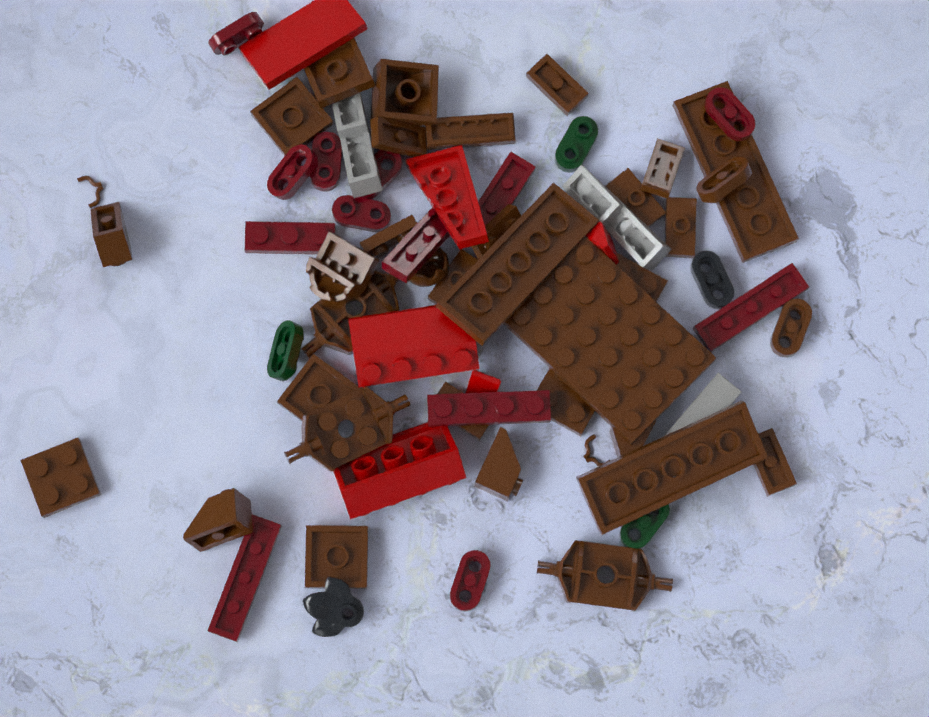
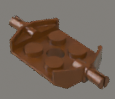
(331, 317)
(371, 428)
(580, 582)

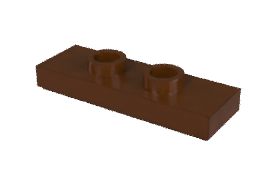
(471, 131)

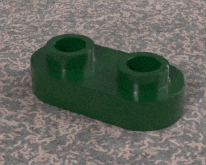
(576, 142)
(285, 351)
(647, 527)

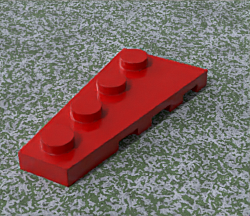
(450, 191)

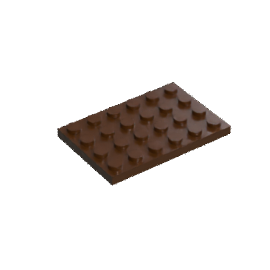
(609, 341)

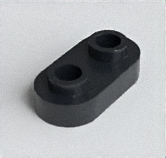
(713, 280)

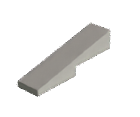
(357, 146)
(617, 218)
(713, 398)

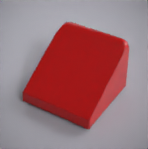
(601, 238)
(482, 382)

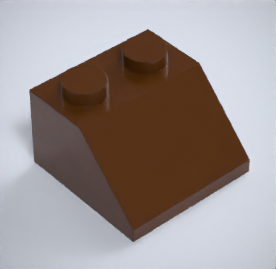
(405, 91)

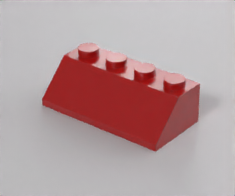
(409, 346)
(394, 472)

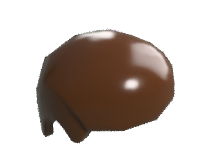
(433, 270)

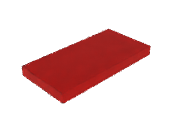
(301, 39)

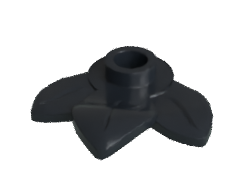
(329, 606)

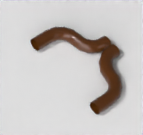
(97, 193)
(588, 452)

